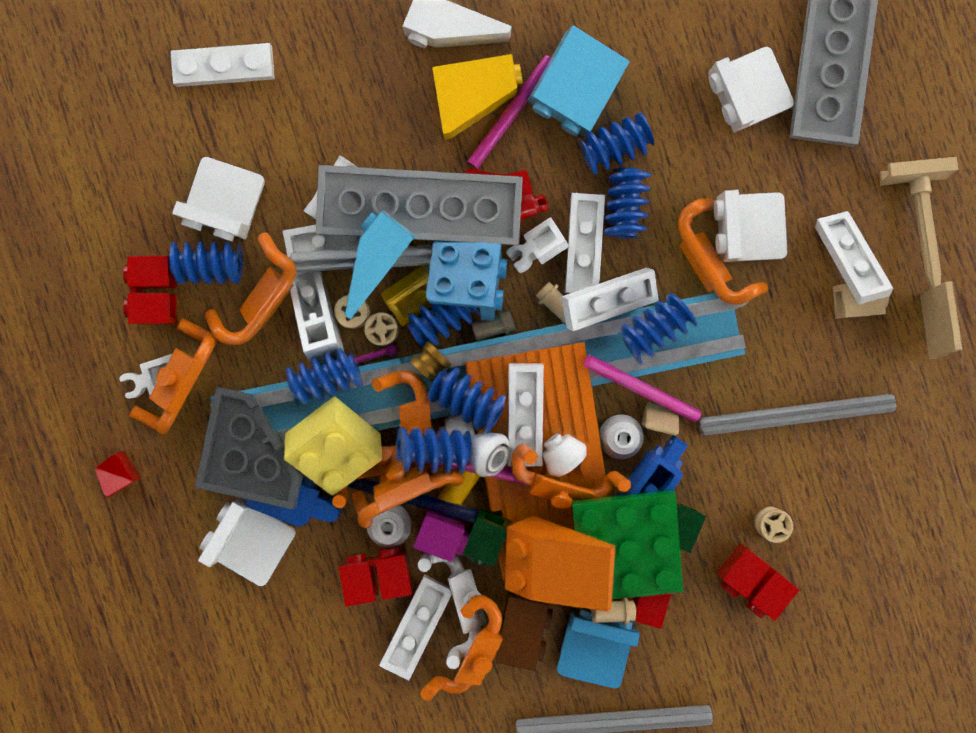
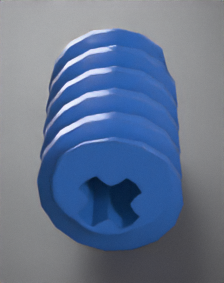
(616, 142)
(627, 203)
(206, 264)
(437, 321)
(657, 326)
(323, 378)
(466, 400)
(433, 449)

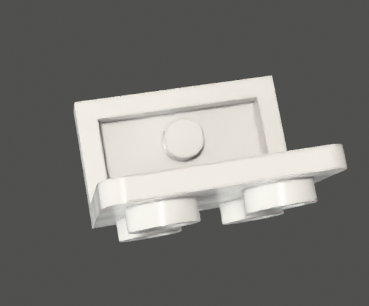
(750, 88)
(221, 199)
(750, 226)
(247, 542)

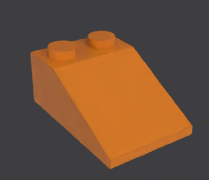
(558, 565)

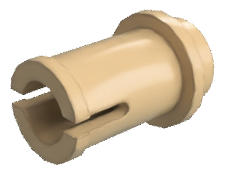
(552, 300)
(621, 611)

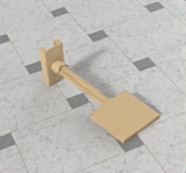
(939, 301)

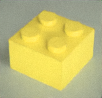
(333, 446)

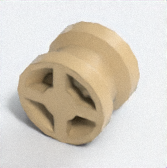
(358, 319)
(376, 329)
(780, 528)

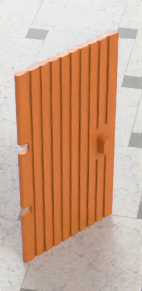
(566, 410)

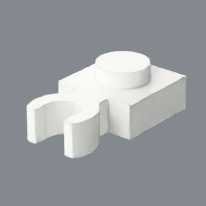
(542, 244)
(147, 378)

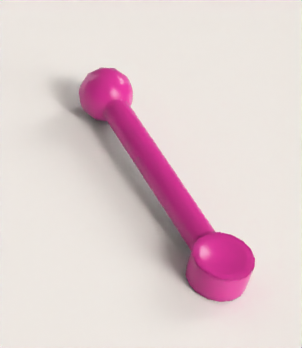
(390, 350)

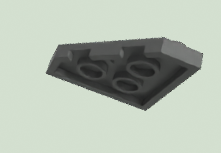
(245, 453)

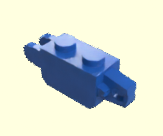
(658, 469)
(309, 505)

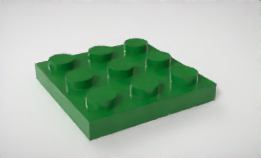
(643, 536)

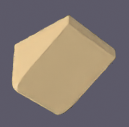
(660, 419)

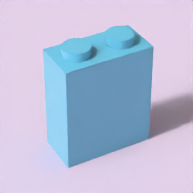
(577, 82)

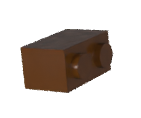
(523, 632)

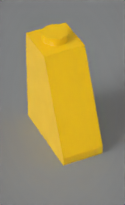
(474, 90)

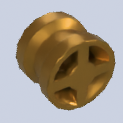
(430, 362)

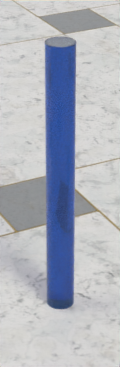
(424, 501)

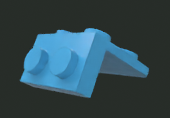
(467, 276)
(595, 650)

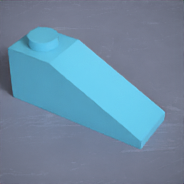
(376, 254)

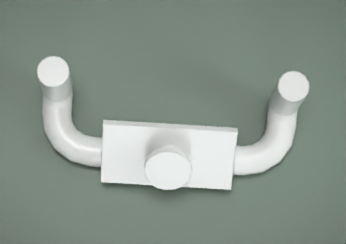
(462, 588)

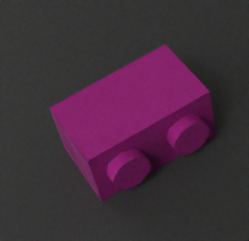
(442, 536)

